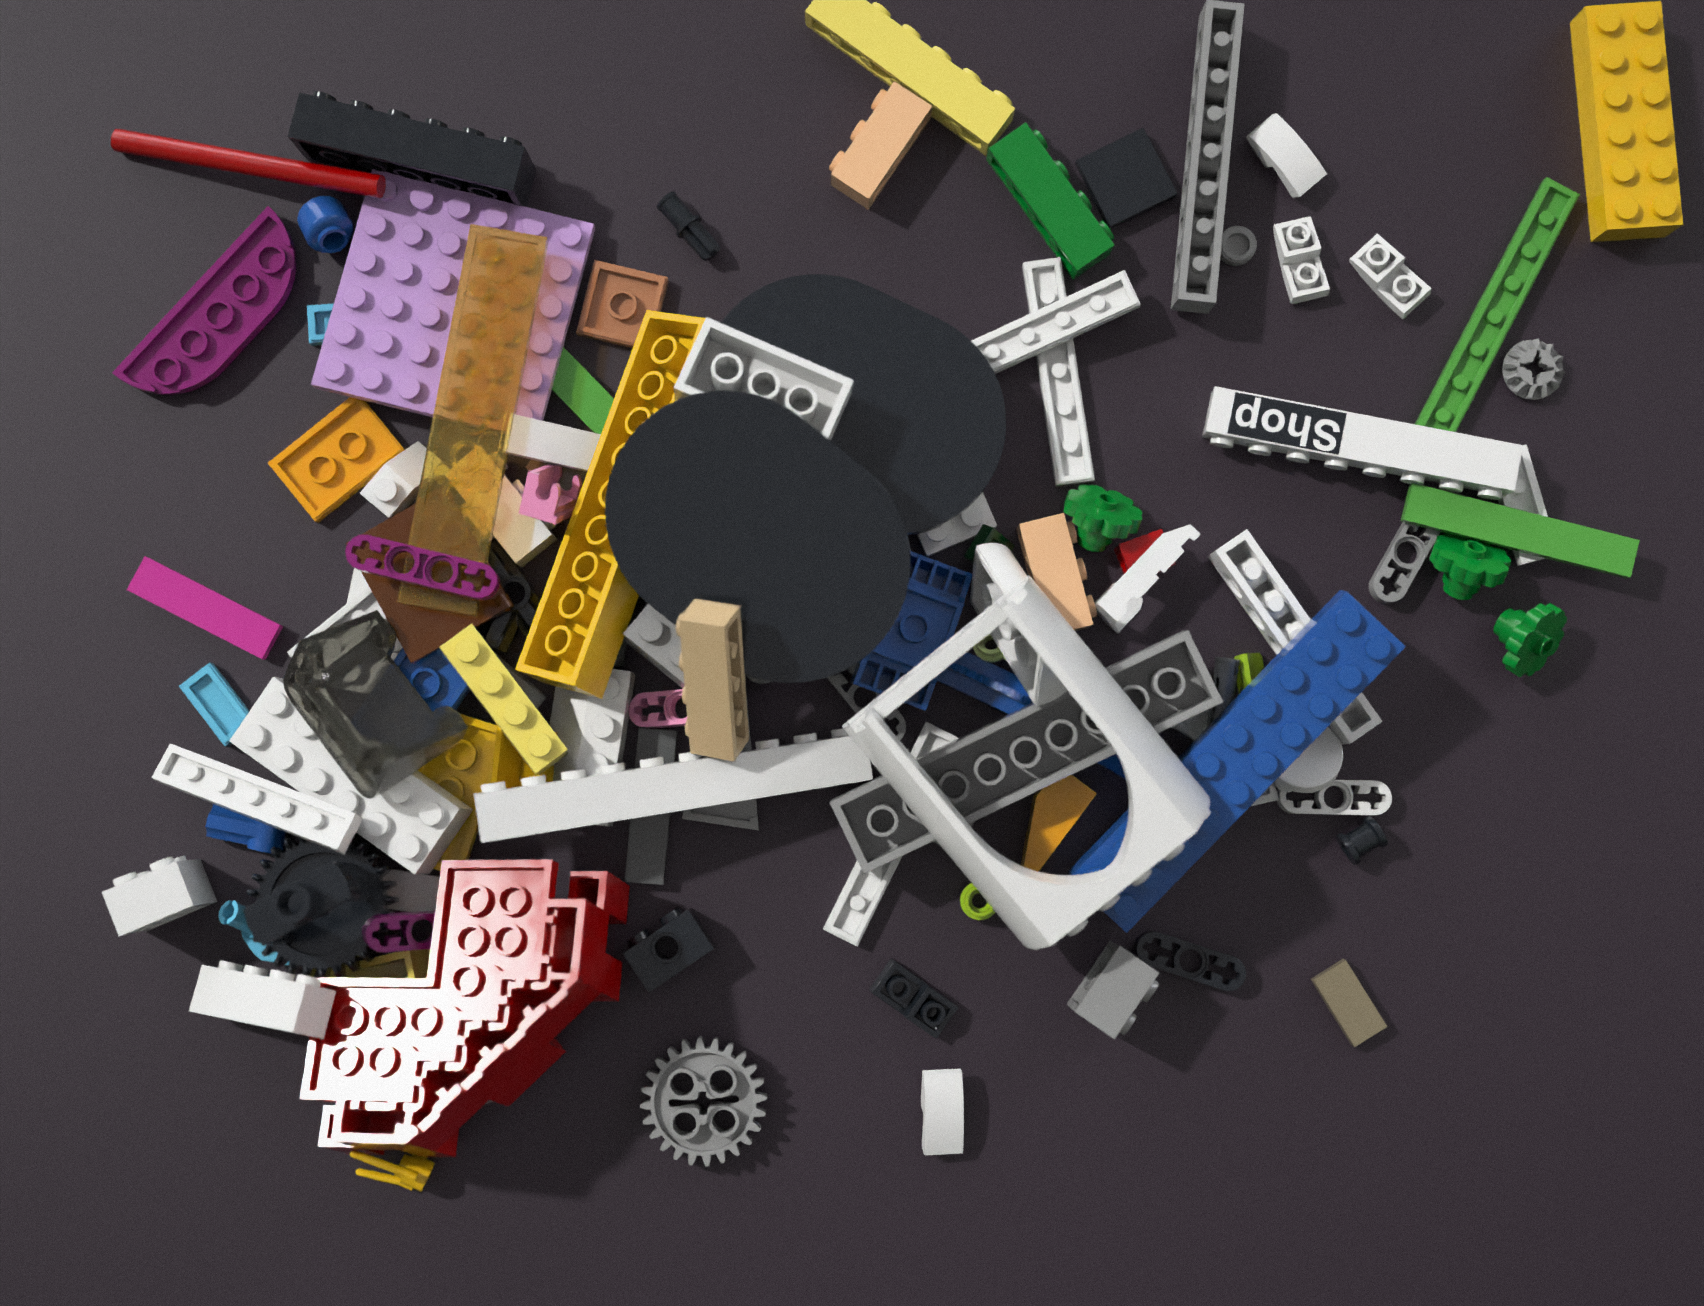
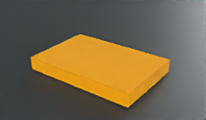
(336, 457)

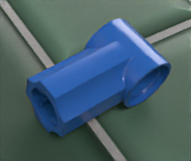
(240, 829)

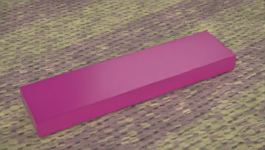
(204, 608)

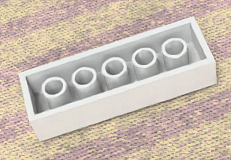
(406, 822)

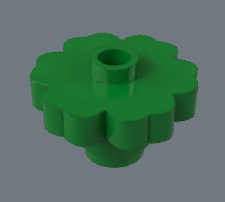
(1101, 516)
(1468, 565)
(1530, 637)

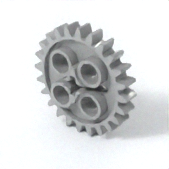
(706, 1137)

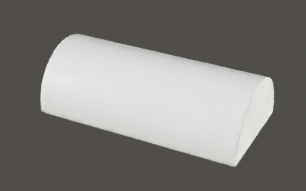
(993, 576)

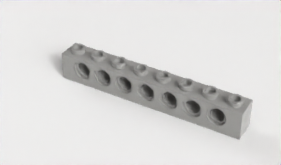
(1207, 157)

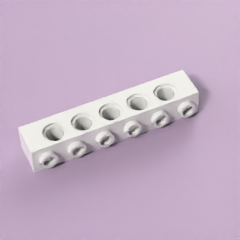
(1279, 616)

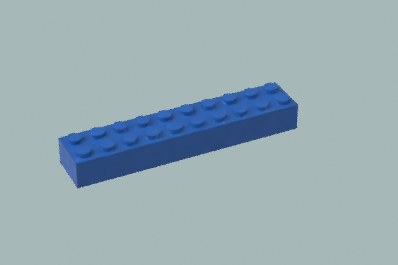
(1261, 737)

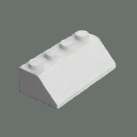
(592, 726)

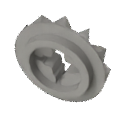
(1521, 380)

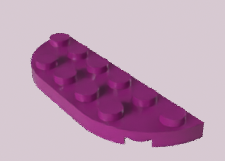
(217, 313)

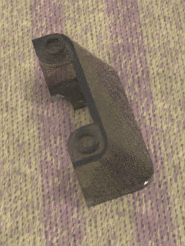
(366, 705)

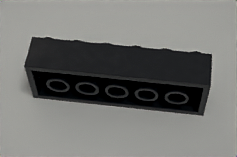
(426, 151)

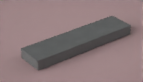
(650, 833)

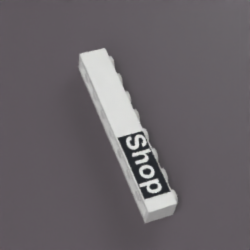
(1362, 442)

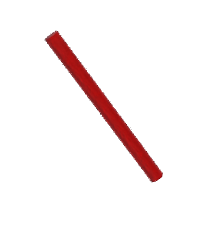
(248, 163)

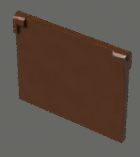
(417, 628)

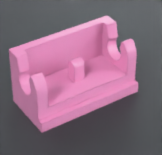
(545, 497)

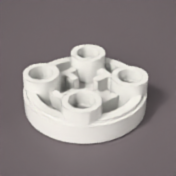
(1315, 766)

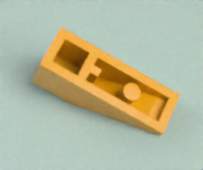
(1051, 818)

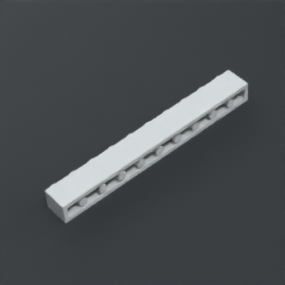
(667, 787)

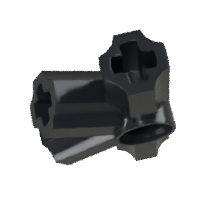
(502, 631)

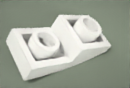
(1287, 153)
(1300, 260)
(1388, 277)
(942, 1111)

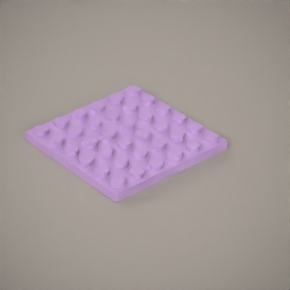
(402, 290)

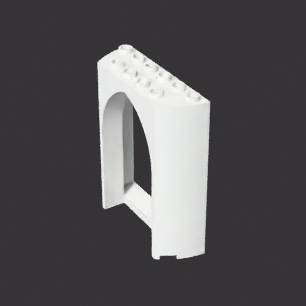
(1163, 795)

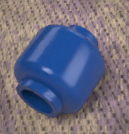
(325, 224)

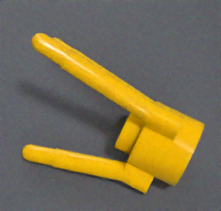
(410, 1173)

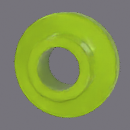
(968, 908)

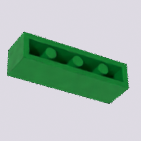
(1050, 200)

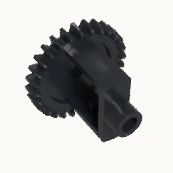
(304, 887)

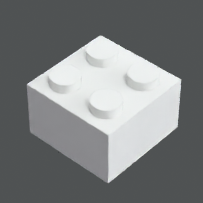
(158, 896)

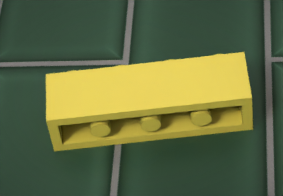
(504, 700)

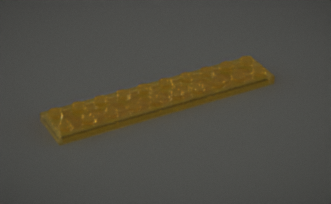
(475, 409)

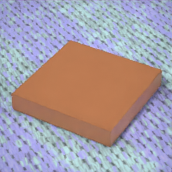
(618, 302)

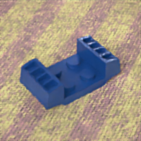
(924, 623)

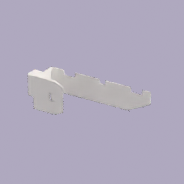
(1123, 597)

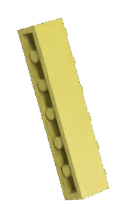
(900, 55)

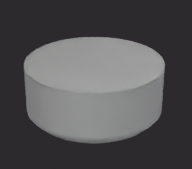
(1237, 246)

